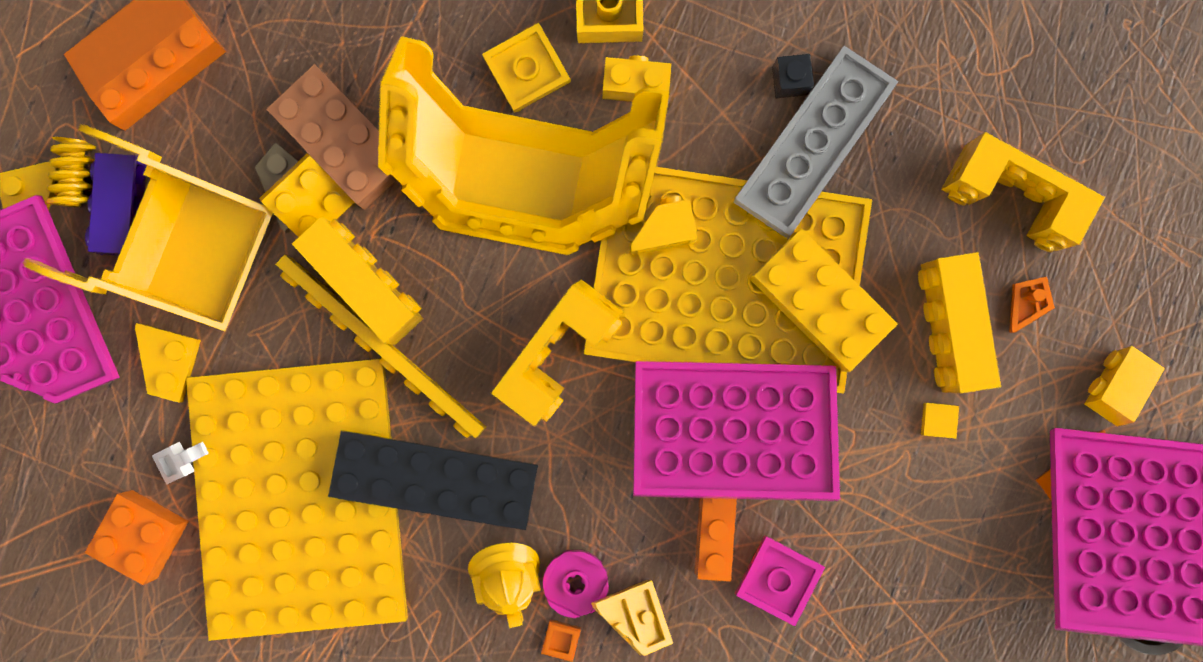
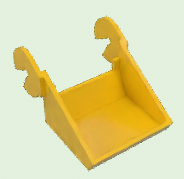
(184, 246)

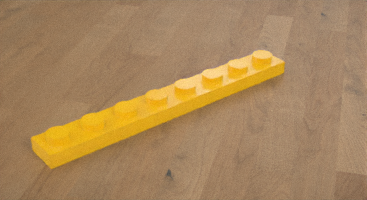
(391, 357)

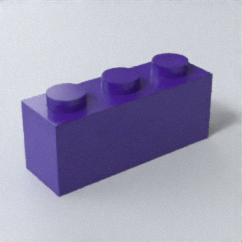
(113, 201)

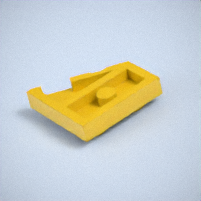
(166, 361)

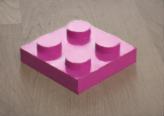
(779, 580)

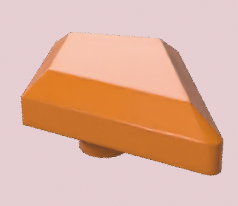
(1029, 302)

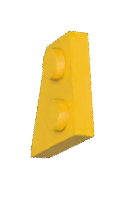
(25, 183)
(636, 617)

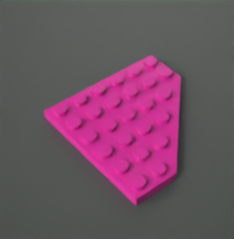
(45, 324)

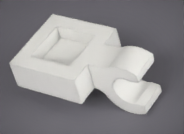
(175, 461)

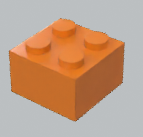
(136, 537)

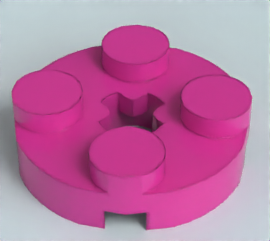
(557, 588)

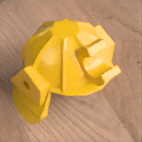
(505, 579)

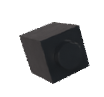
(792, 76)

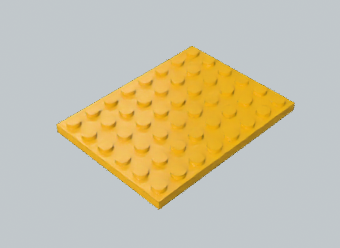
(699, 295)
(269, 534)

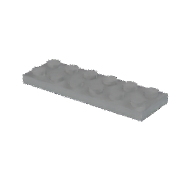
(815, 142)

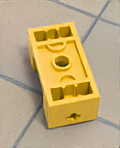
(1066, 206)
(527, 387)

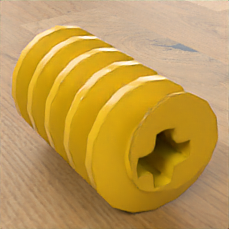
(70, 172)

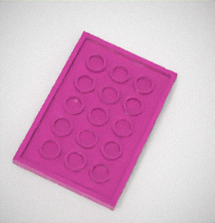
(736, 431)

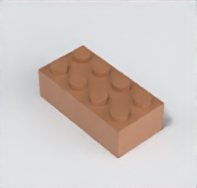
(333, 135)

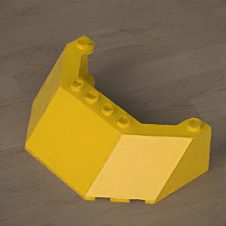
(512, 173)

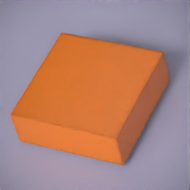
(561, 640)

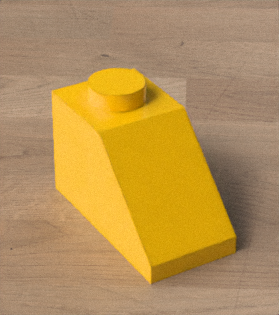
(666, 227)

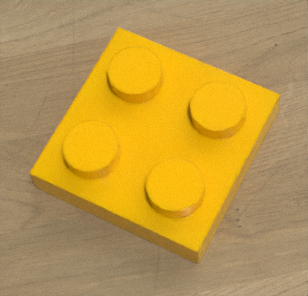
(526, 67)
(305, 196)

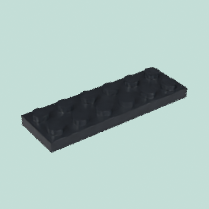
(432, 480)

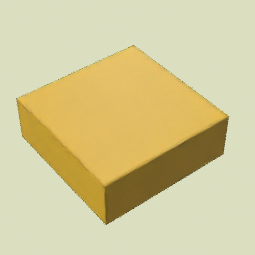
(939, 420)

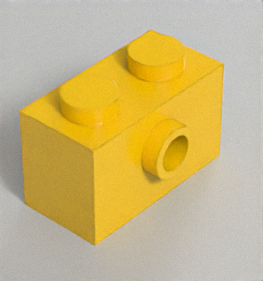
(630, 75)
(1123, 385)

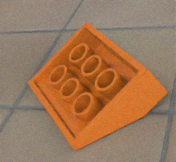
(142, 57)

